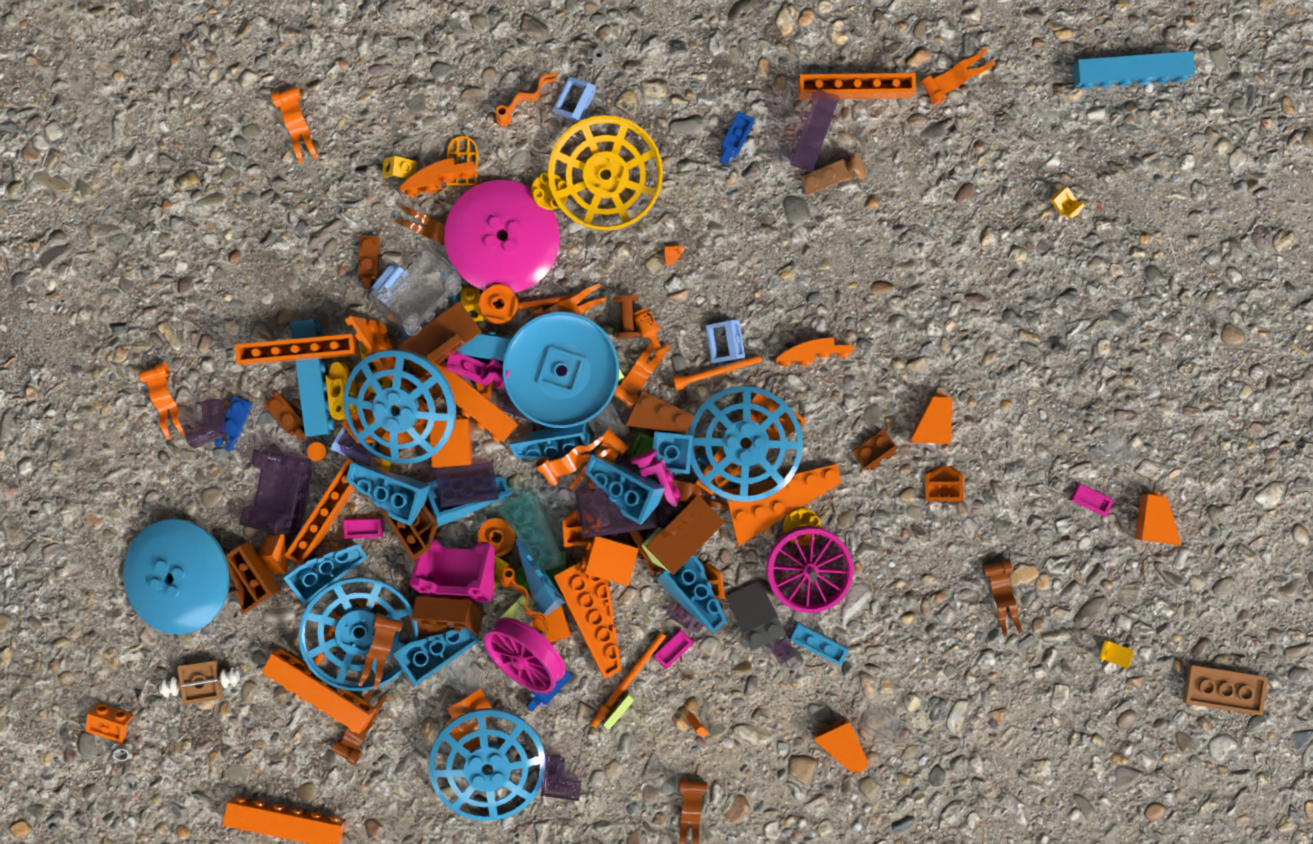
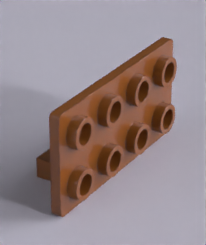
(442, 337)
(685, 534)

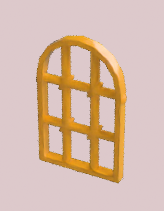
(468, 154)

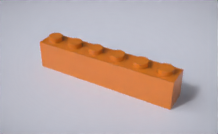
(859, 85)
(296, 349)
(477, 406)
(322, 517)
(336, 702)
(283, 822)

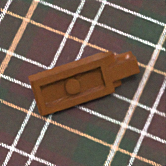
(368, 259)
(285, 415)
(636, 540)

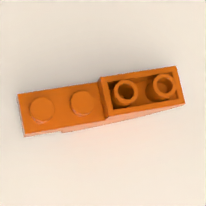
(431, 177)
(806, 352)

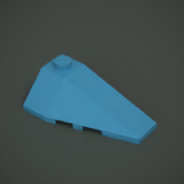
(551, 442)
(628, 490)
(395, 493)
(452, 513)
(316, 574)
(542, 589)
(694, 593)
(428, 655)

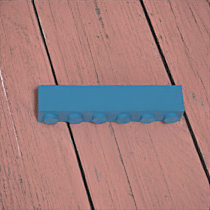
(1133, 69)
(483, 346)
(312, 384)

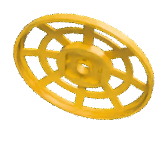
(605, 161)

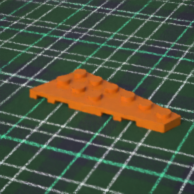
(375, 337)
(745, 443)
(756, 516)
(592, 611)

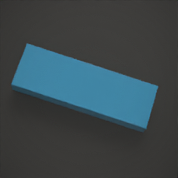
(818, 644)

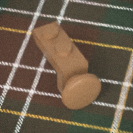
(833, 174)

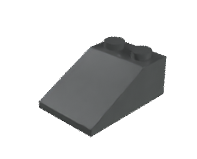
(755, 615)

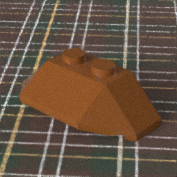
(417, 537)

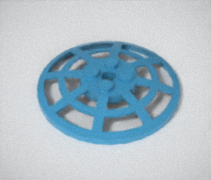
(406, 402)
(745, 457)
(345, 632)
(491, 755)

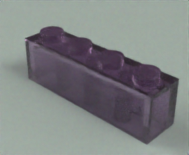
(814, 130)

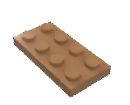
(1225, 689)

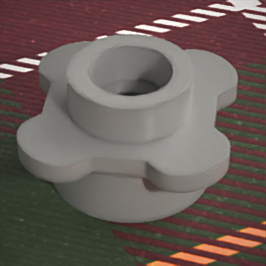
(596, 61)
(122, 755)

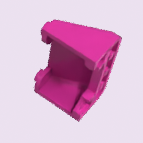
(456, 572)

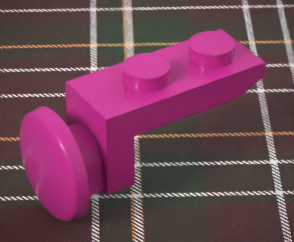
(476, 370)
(649, 466)

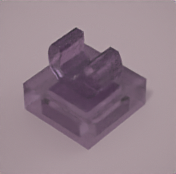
(782, 650)

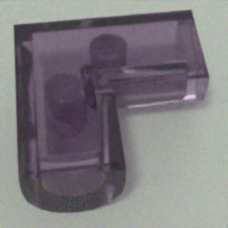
(213, 425)
(553, 782)

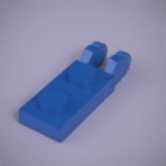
(235, 421)

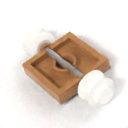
(199, 682)

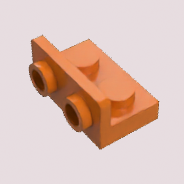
(108, 722)

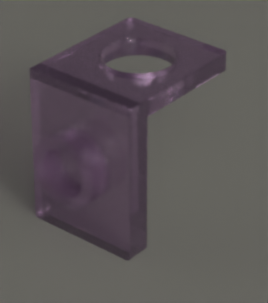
(684, 618)

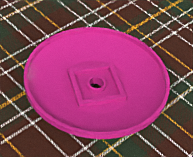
(484, 258)

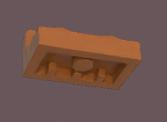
(874, 450)

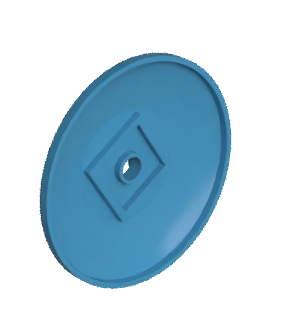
(541, 349)
(197, 570)

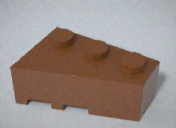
(658, 415)
(251, 577)
(447, 612)

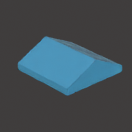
(674, 449)

